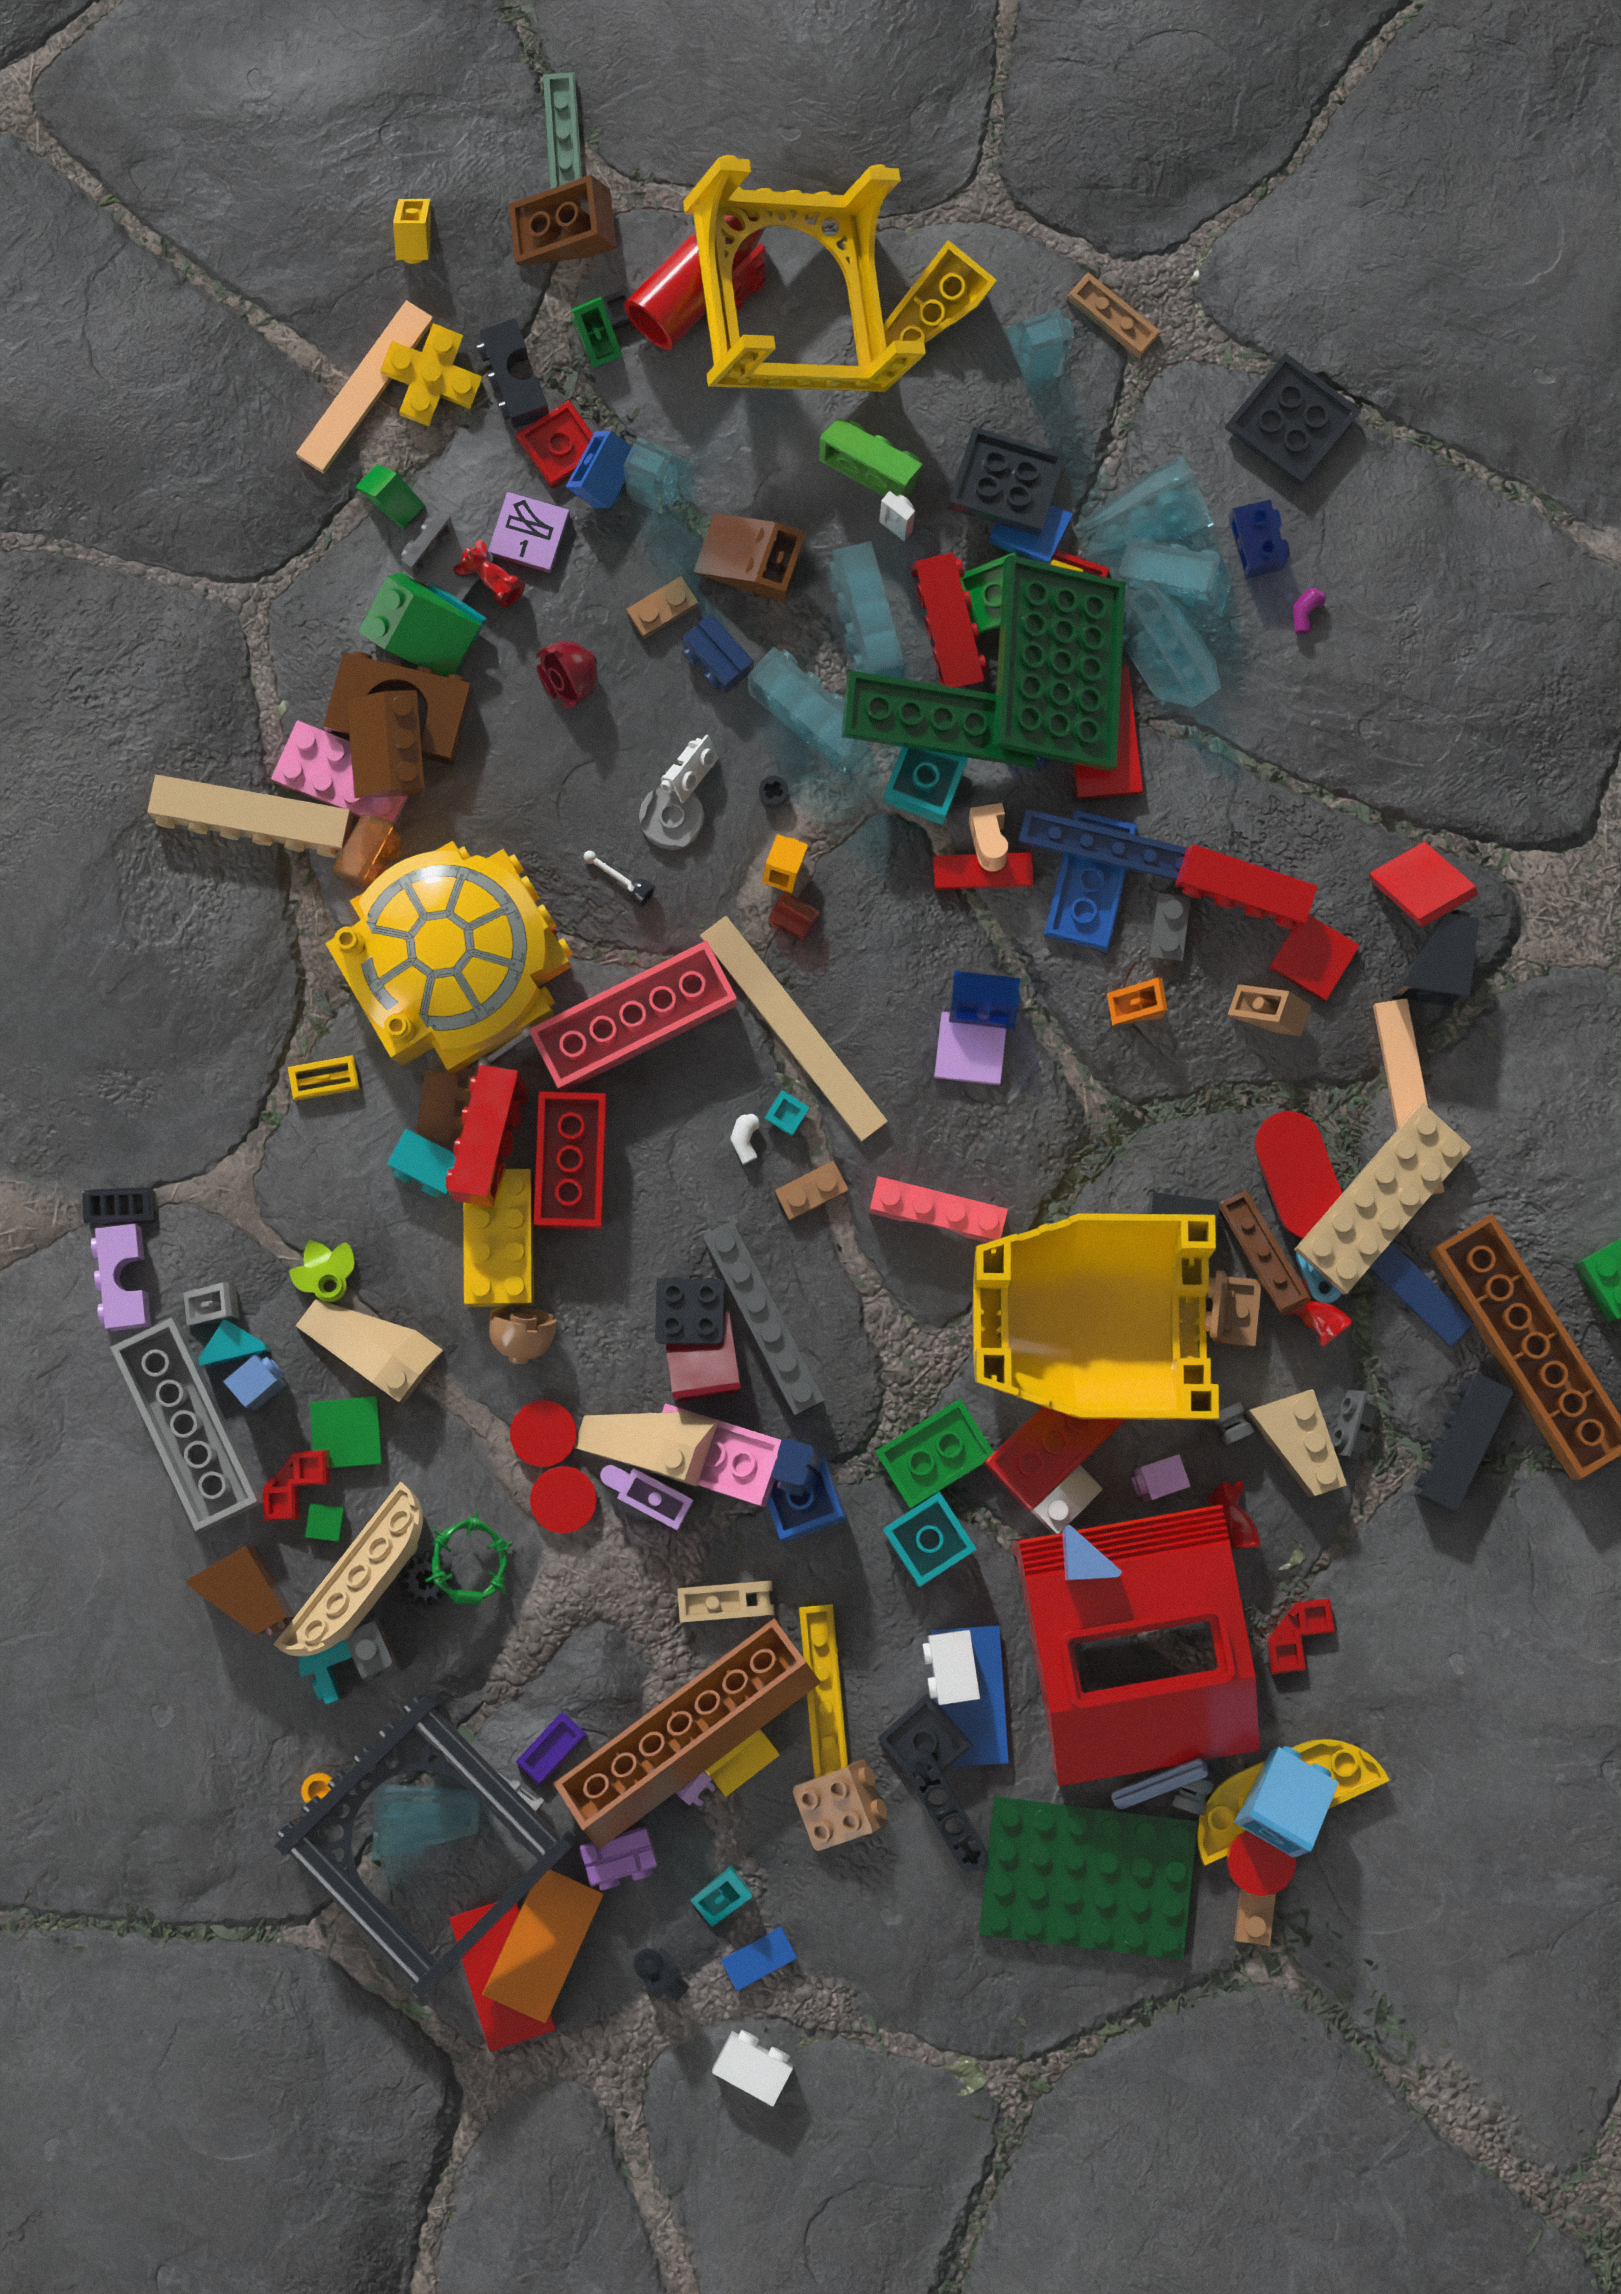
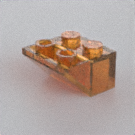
(367, 851)

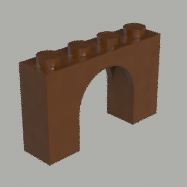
(446, 700)

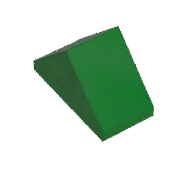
(596, 332)
(391, 495)

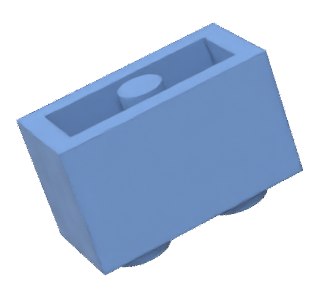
(256, 1382)

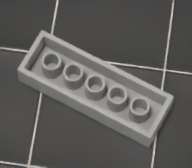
(186, 1425)

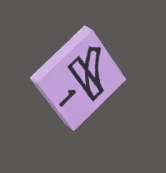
(528, 532)

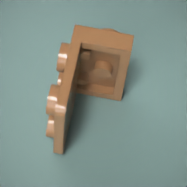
(1234, 1310)
(840, 1805)

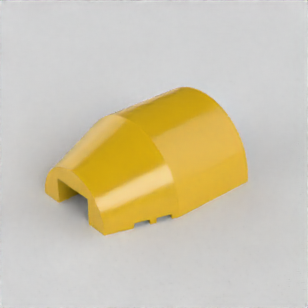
(1099, 1316)

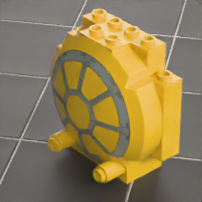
(451, 955)

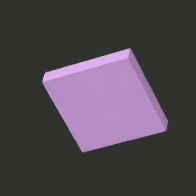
(969, 1052)

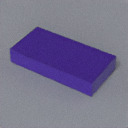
(551, 1748)

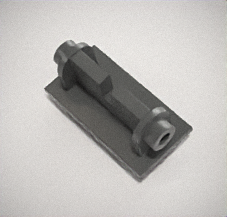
(1356, 1409)

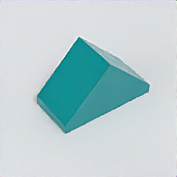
(231, 1344)
(722, 1896)

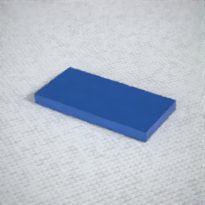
(1087, 894)
(984, 1718)

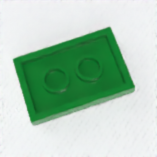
(934, 1453)

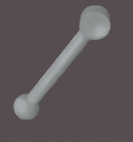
(486, 1061)

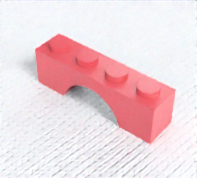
(938, 1209)

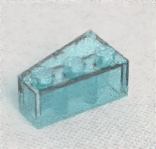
(1041, 346)
(653, 474)
(1179, 571)

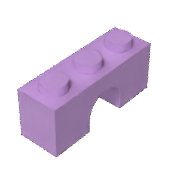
(115, 1249)

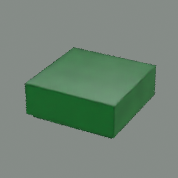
(325, 1522)

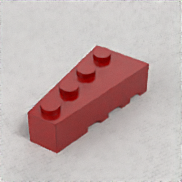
(949, 620)

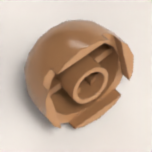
(522, 1333)

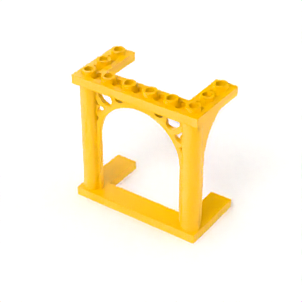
(856, 214)

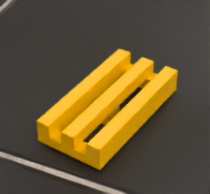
(327, 1090)

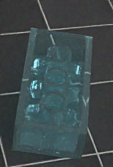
(865, 610)
(805, 708)

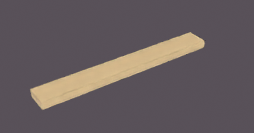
(794, 1029)

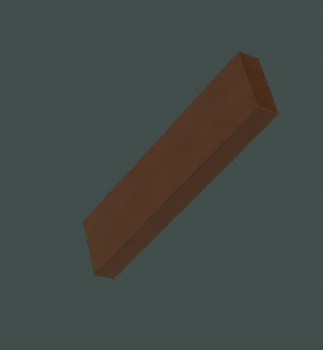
(1264, 1253)

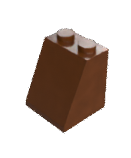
(245, 1591)

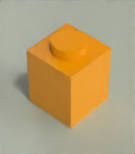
(784, 863)

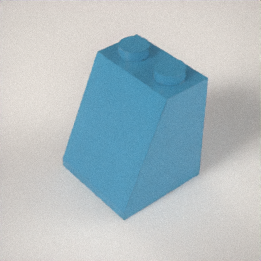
(1288, 1802)

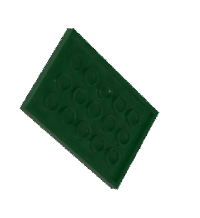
(1059, 663)
(1088, 1877)

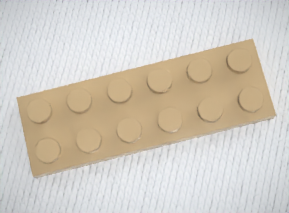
(1382, 1198)

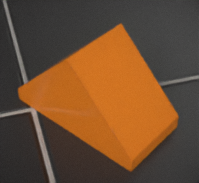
(1138, 1002)

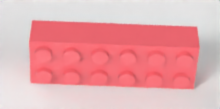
(633, 1017)

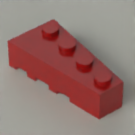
(486, 1135)

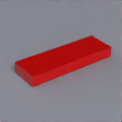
(965, 872)

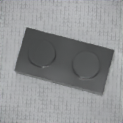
(1169, 928)

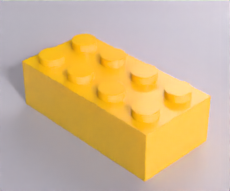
(501, 1246)

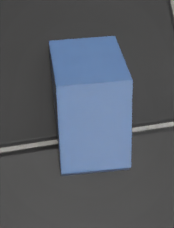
(1083, 1559)

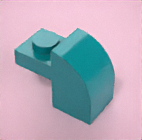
(320, 1664)

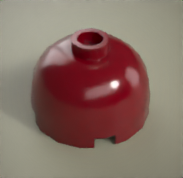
(567, 671)

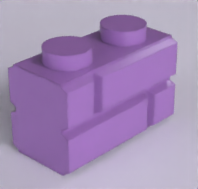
(623, 1856)

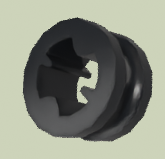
(770, 782)

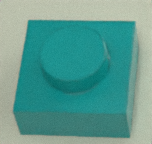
(787, 1113)

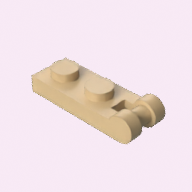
(724, 1601)

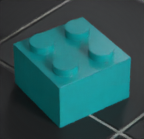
(925, 783)
(929, 1539)

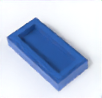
(759, 1958)

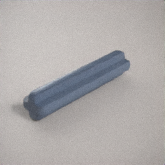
(1159, 1783)

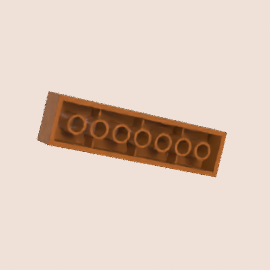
(1531, 1346)
(686, 1734)

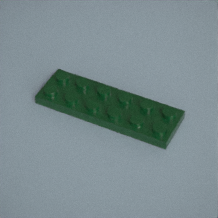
(924, 718)

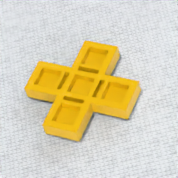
(431, 374)

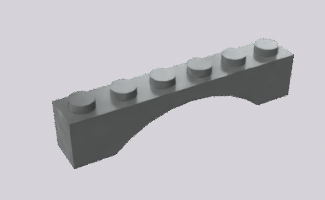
(763, 1319)

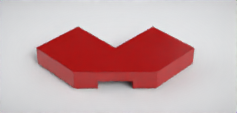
(282, 1490)
(1285, 1642)

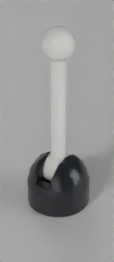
(638, 890)

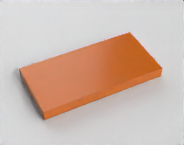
(542, 1945)

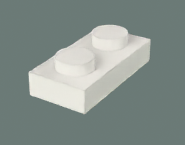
(897, 515)

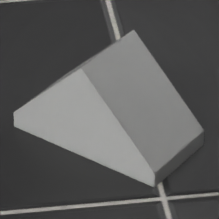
(211, 1304)

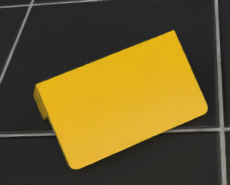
(742, 1762)

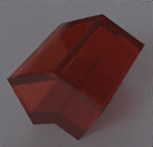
(793, 916)

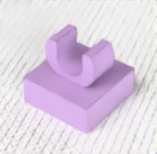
(691, 1790)

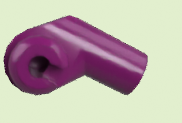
(1308, 601)

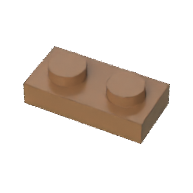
(662, 607)
(811, 1190)
(1254, 1918)

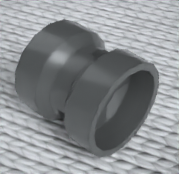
(1229, 1416)
(1191, 1802)

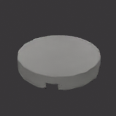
(670, 822)

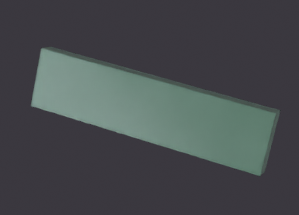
(562, 128)

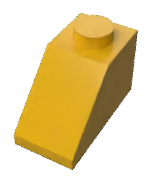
(412, 230)

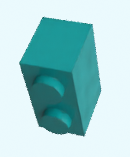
(423, 1162)

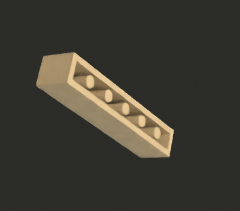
(249, 815)

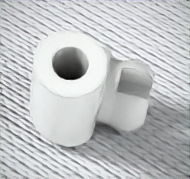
(741, 1135)

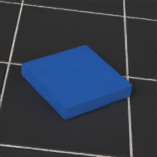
(1031, 546)

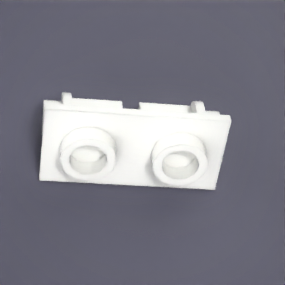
(695, 762)

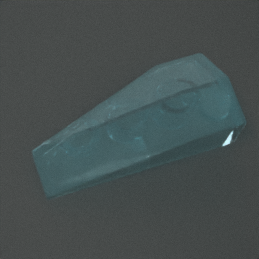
(1154, 508)

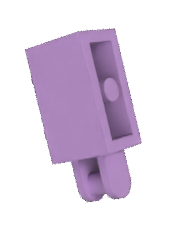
(648, 1495)

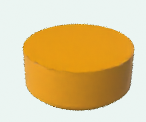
(315, 1785)

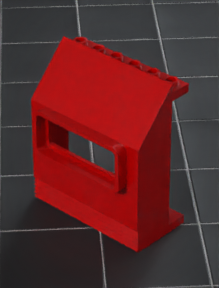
(1172, 1575)

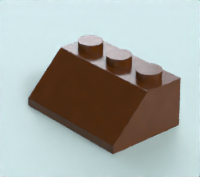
(385, 744)

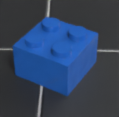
(807, 1514)

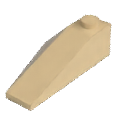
(377, 1349)
(655, 1442)

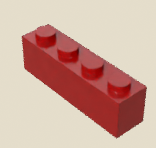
(1245, 886)

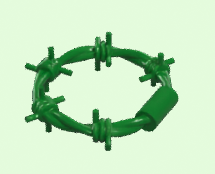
(440, 1578)

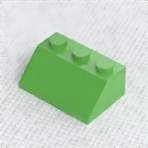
(869, 459)

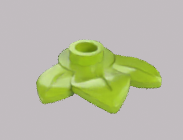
(322, 1266)

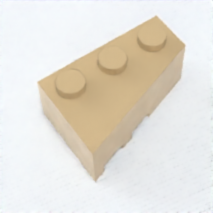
(1301, 1441)

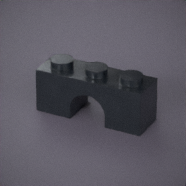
(503, 348)

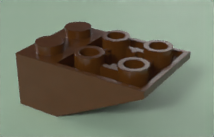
(751, 555)

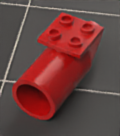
(674, 294)

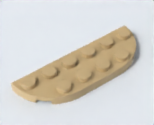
(357, 1577)

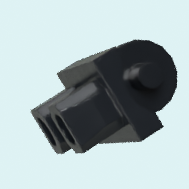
(660, 1973)

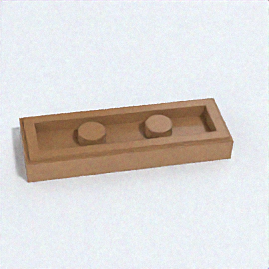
(1113, 315)

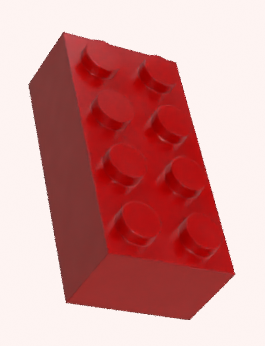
(570, 1161)

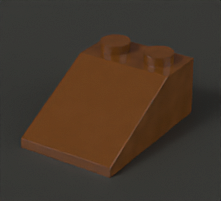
(563, 223)

